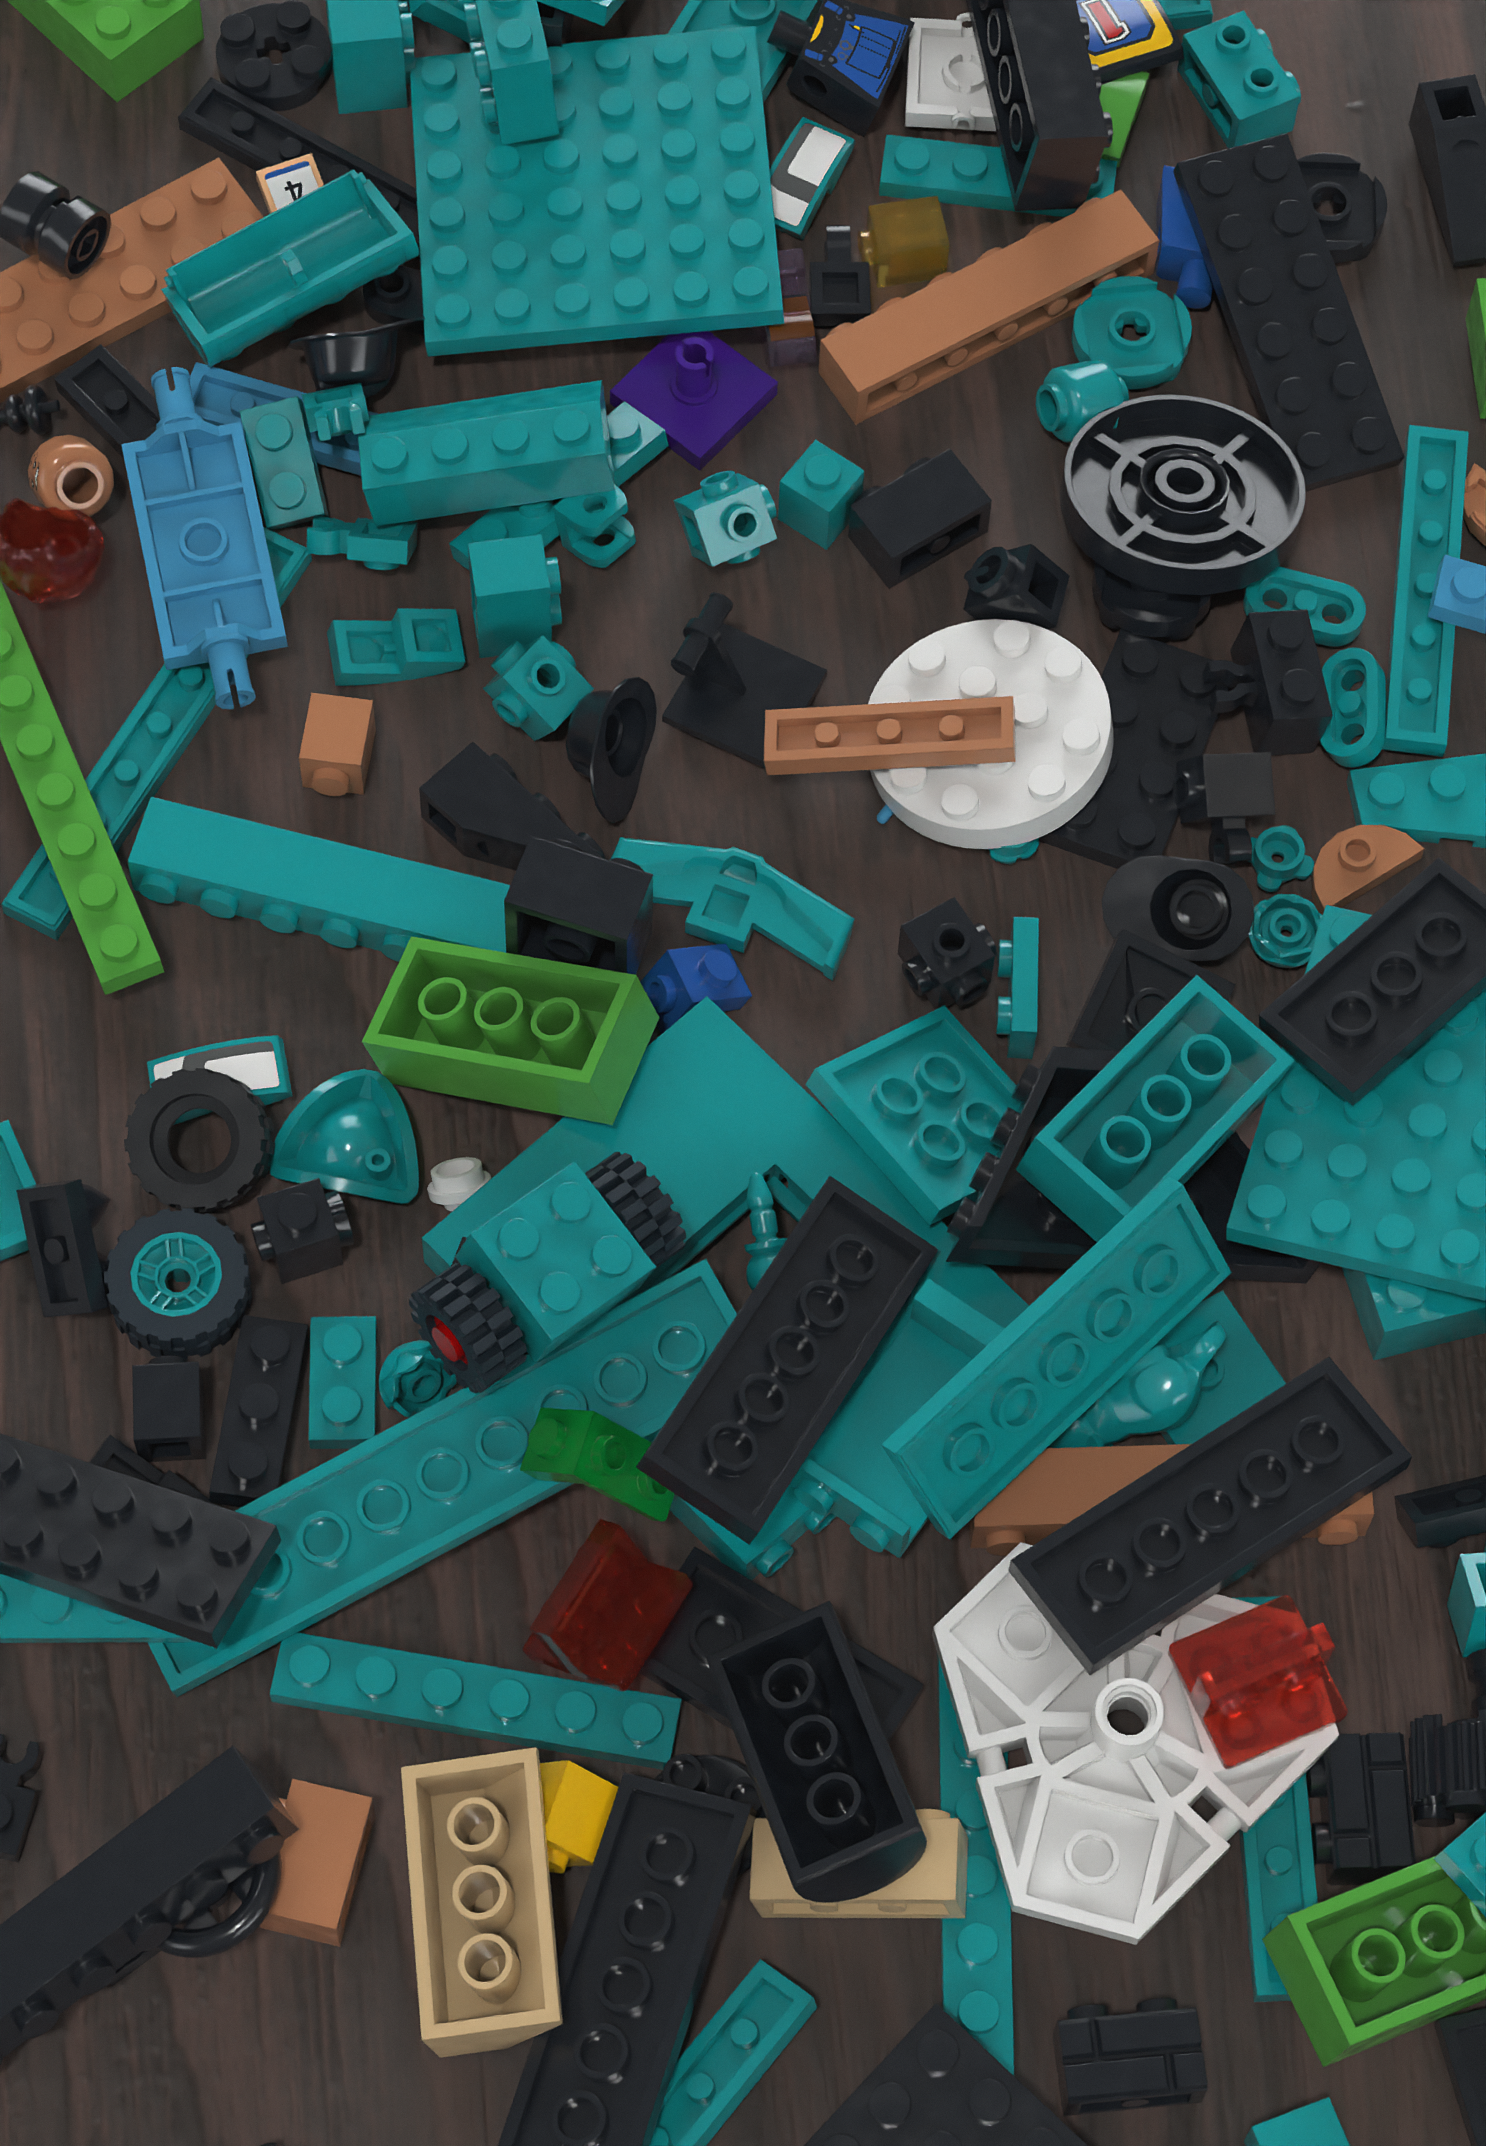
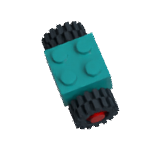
(547, 1269)

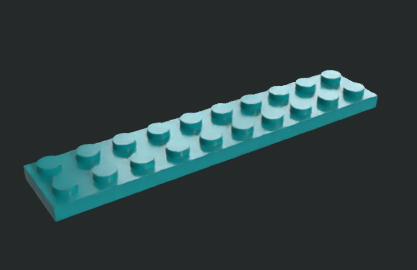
(455, 1469)

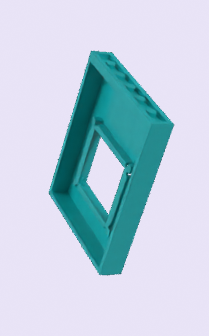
(702, 1121)

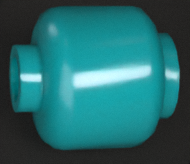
(1076, 395)

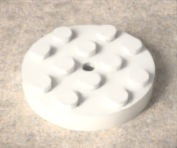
(1059, 734)

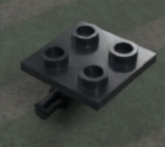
(733, 682)

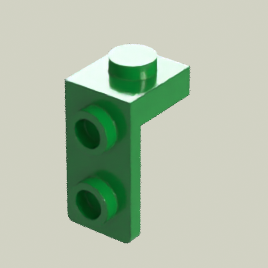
(595, 1453)

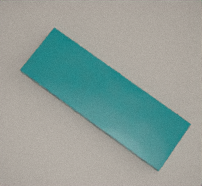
(1057, 1358)

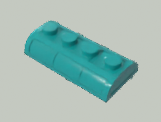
(286, 266)

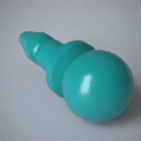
(763, 1228)

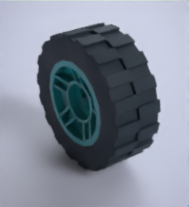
(185, 1249)

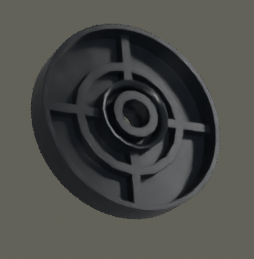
(1182, 494)

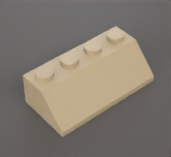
(481, 1902)

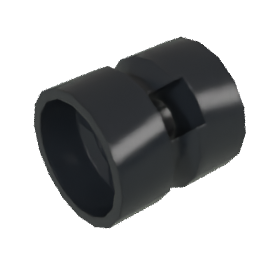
(46, 222)

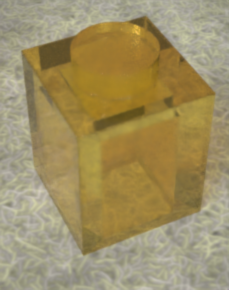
(905, 241)

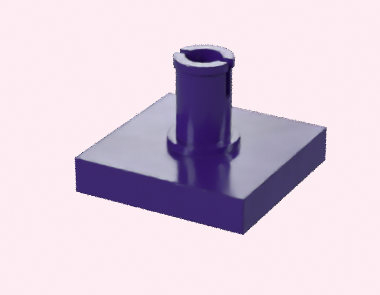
(696, 393)

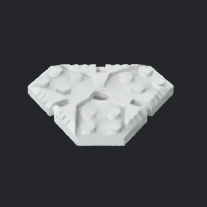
(1097, 1818)

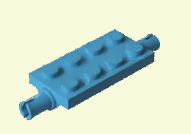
(203, 542)

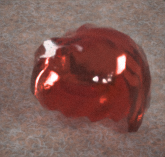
(48, 551)

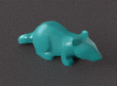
(1150, 1396)

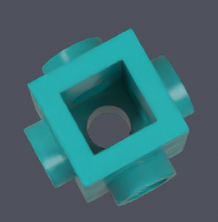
(727, 518)
(536, 686)

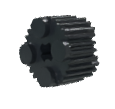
(1447, 1769)

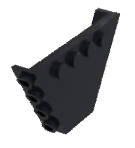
(1022, 1227)

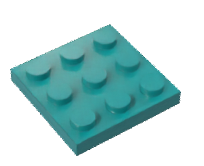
(920, 1107)

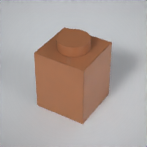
(337, 744)

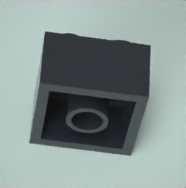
(578, 907)

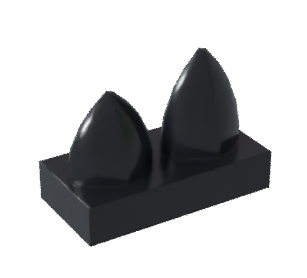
(62, 1245)

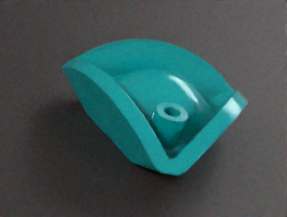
(351, 1138)

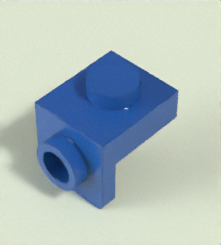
(688, 976)

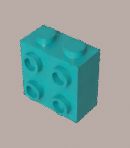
(515, 66)

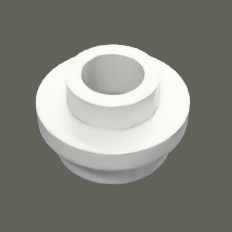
(456, 1181)

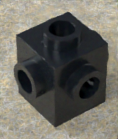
(946, 955)

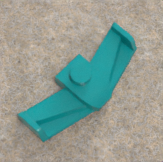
(738, 893)

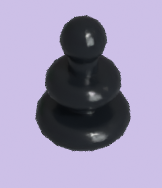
(32, 410)

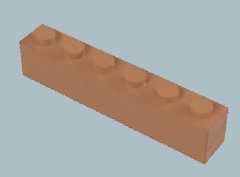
(984, 306)
(1073, 1480)

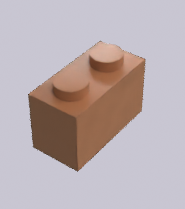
(320, 1861)

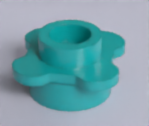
(1284, 842)

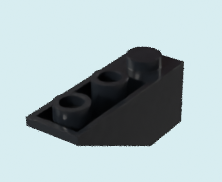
(1451, 147)
(489, 813)

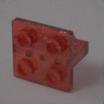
(606, 1610)
(1259, 1680)

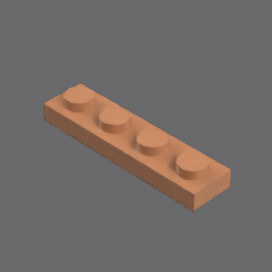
(889, 735)

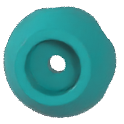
(1284, 913)
(413, 1378)

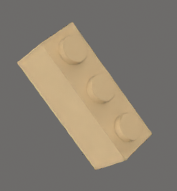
(928, 1890)

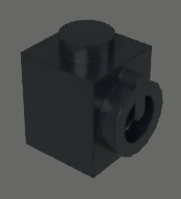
(1016, 586)
(302, 1230)

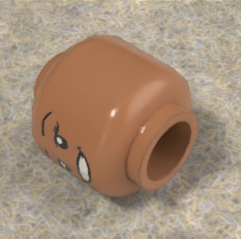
(70, 475)

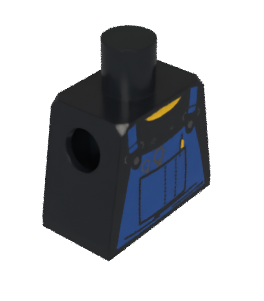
(843, 58)

